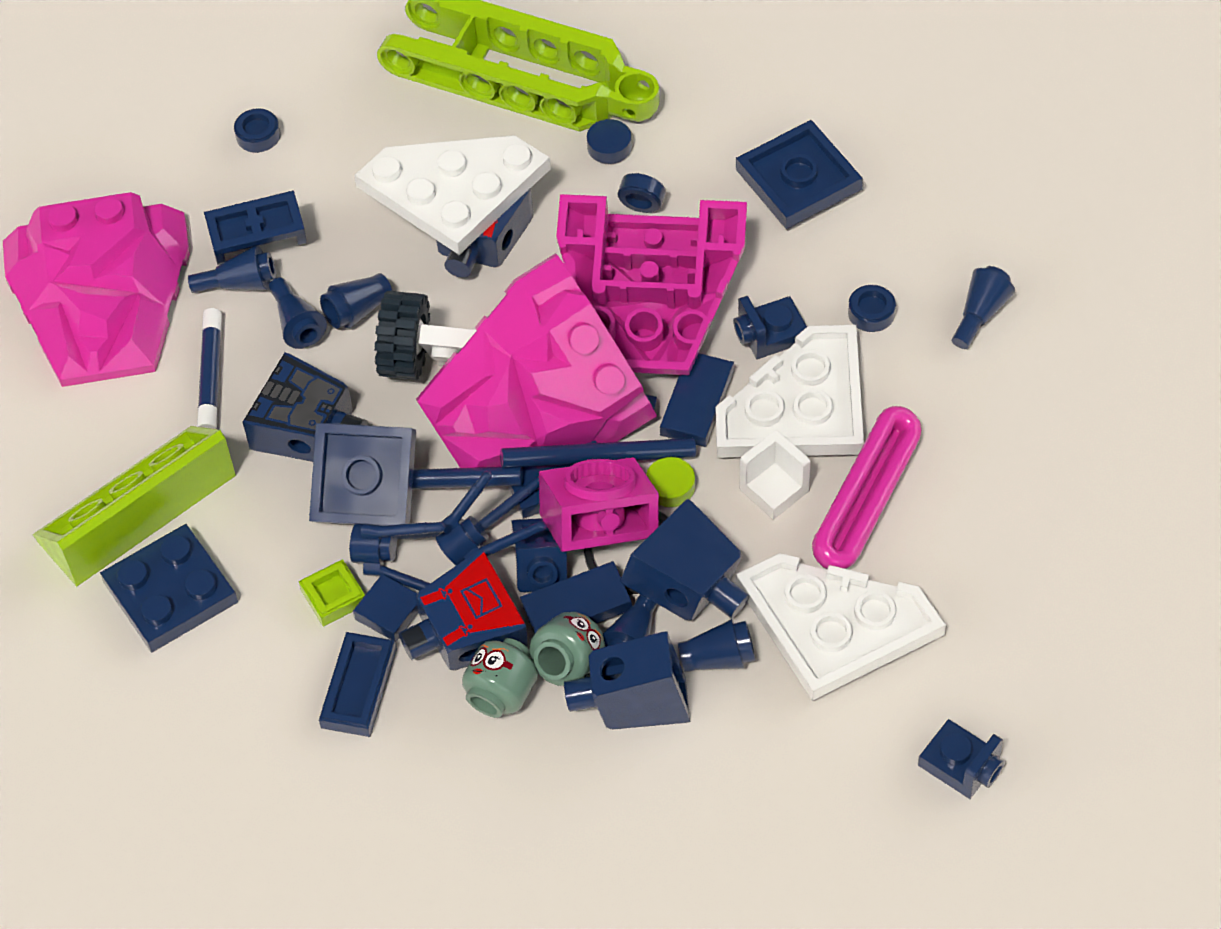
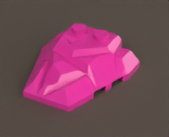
(652, 275)
(98, 283)
(535, 376)

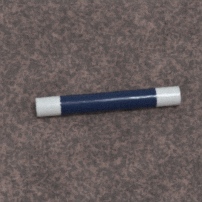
(209, 368)

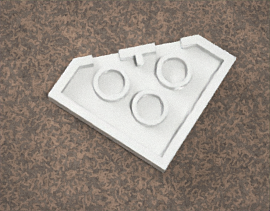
(453, 185)
(803, 394)
(836, 619)

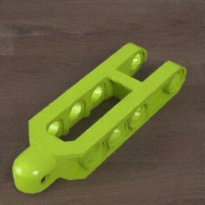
(478, 29)

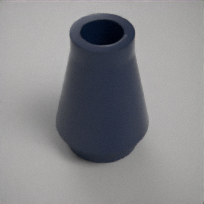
(353, 300)
(718, 648)

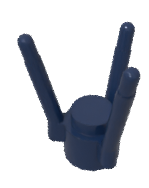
(467, 536)
(378, 543)

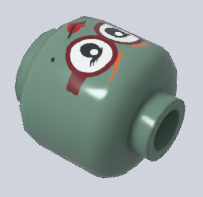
(563, 647)
(499, 677)

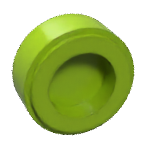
(673, 480)

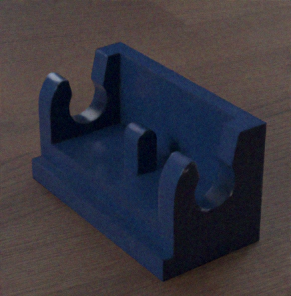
(254, 224)

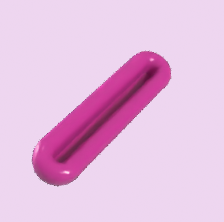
(867, 488)

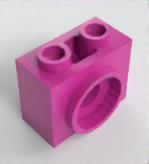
(598, 503)

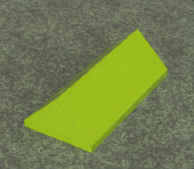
(137, 503)

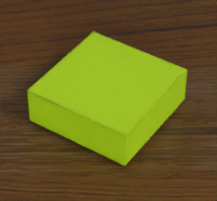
(332, 592)

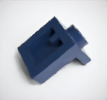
(769, 326)
(538, 559)
(962, 759)

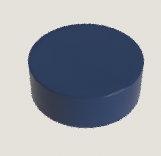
(257, 130)
(609, 141)
(641, 192)
(871, 308)

